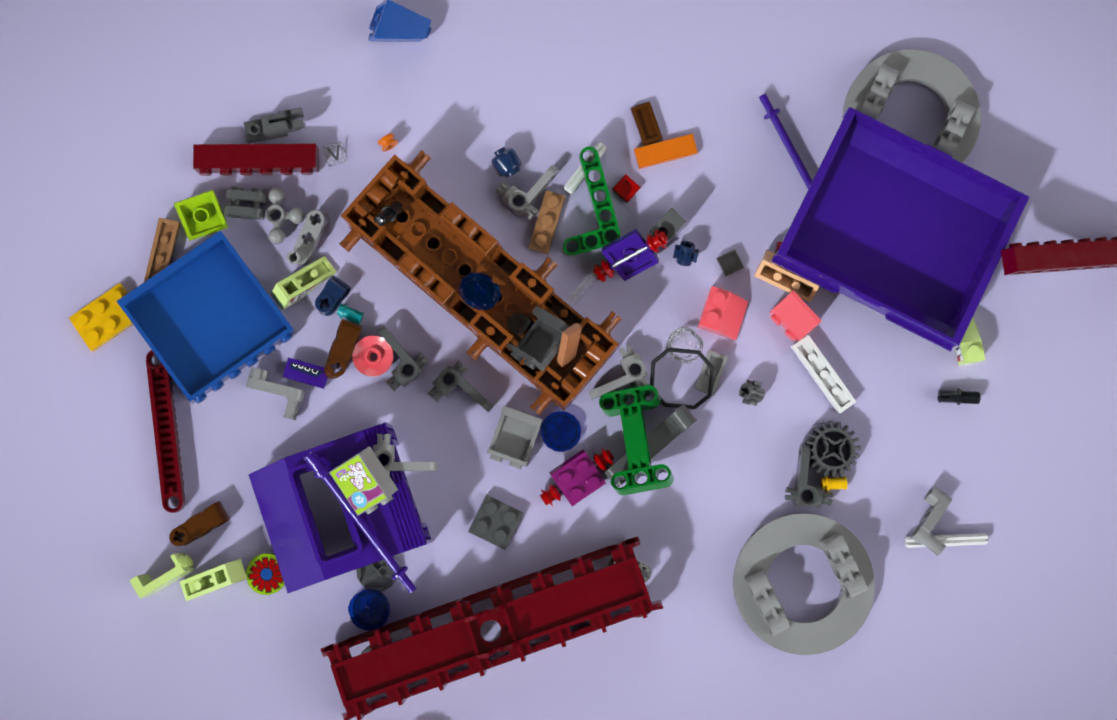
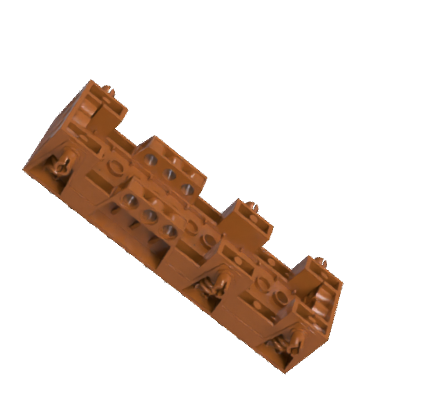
(469, 244)

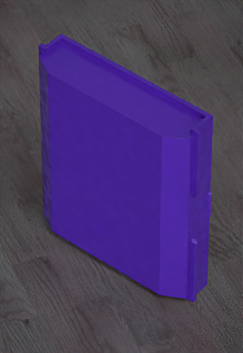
(901, 229)

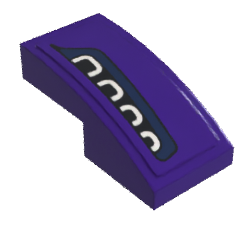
(305, 373)

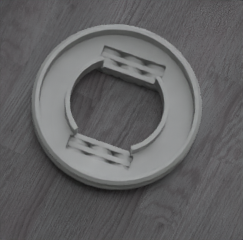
(933, 71)
(758, 600)

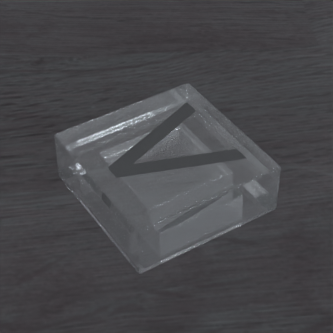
(335, 153)

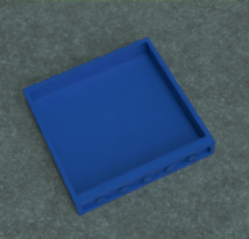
(206, 317)

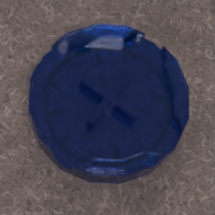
(479, 291)
(561, 431)
(369, 609)

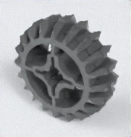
(838, 456)

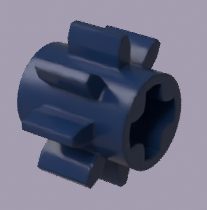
(685, 253)

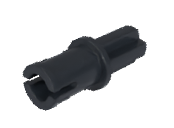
(388, 213)
(959, 397)

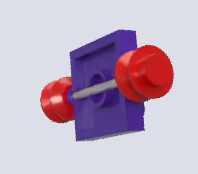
(630, 255)

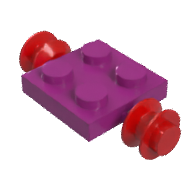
(577, 477)

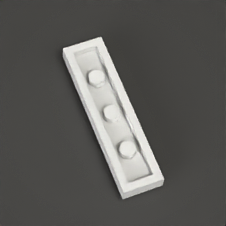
(823, 374)

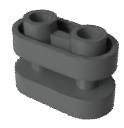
(237, 195)

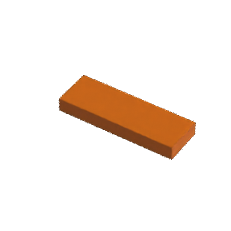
(665, 151)

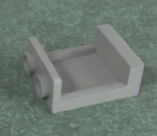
(514, 437)

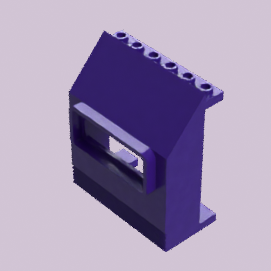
(293, 527)

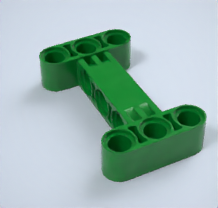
(636, 440)

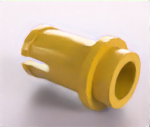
(833, 483)

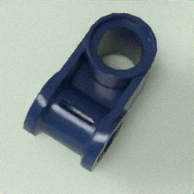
(333, 293)

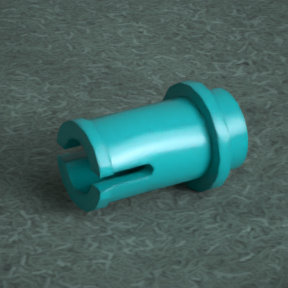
(350, 313)

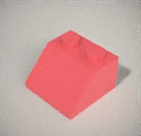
(722, 313)
(794, 317)

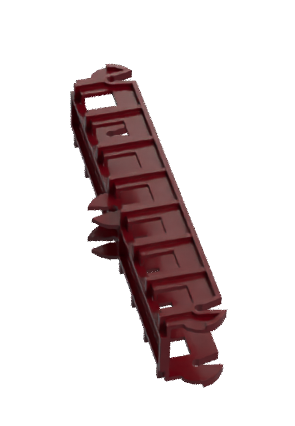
(459, 642)

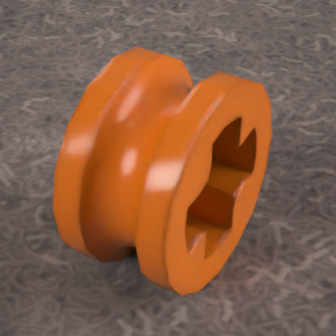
(387, 142)

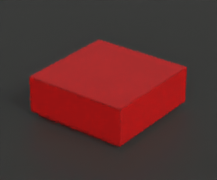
(626, 188)

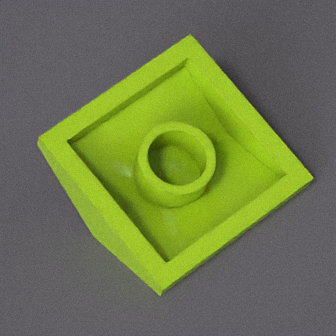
(201, 215)

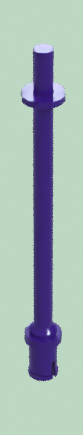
(772, 114)
(322, 472)

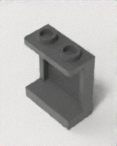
(541, 340)

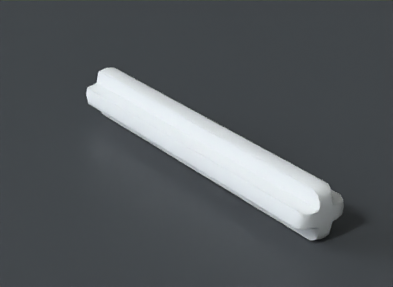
(953, 540)

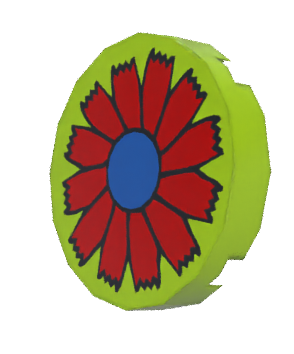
(264, 574)

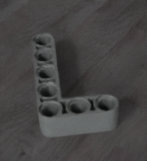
(658, 438)

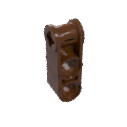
(342, 348)
(200, 524)

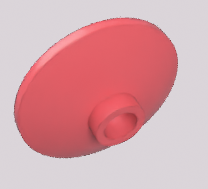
(363, 351)

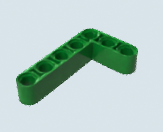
(592, 187)

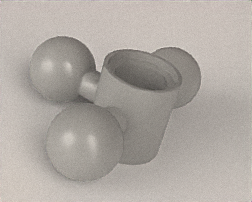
(296, 215)

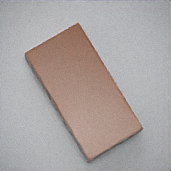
(569, 344)

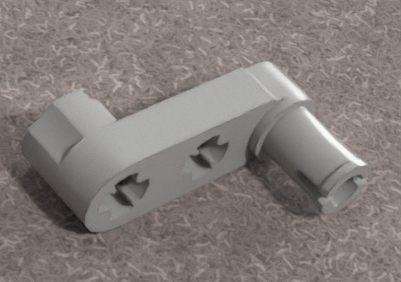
(302, 250)
(258, 381)
(922, 534)

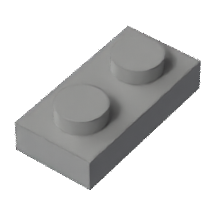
(718, 362)

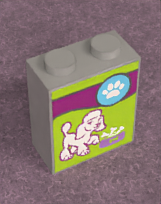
(364, 482)

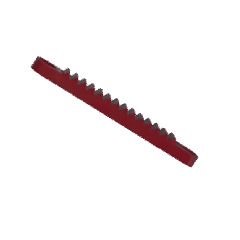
(165, 434)

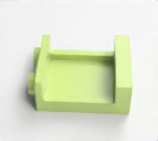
(146, 587)

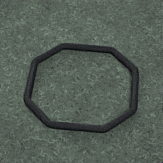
(689, 352)

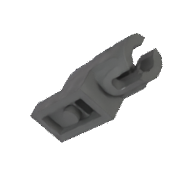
(274, 125)

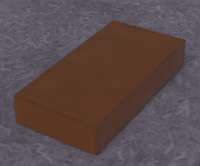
(646, 123)

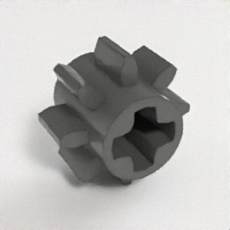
(752, 392)

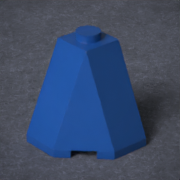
(397, 24)

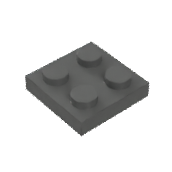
(495, 522)

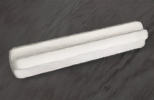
(578, 177)

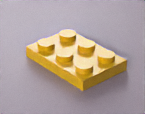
(102, 319)

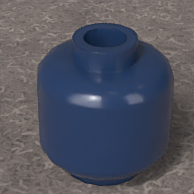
(506, 162)

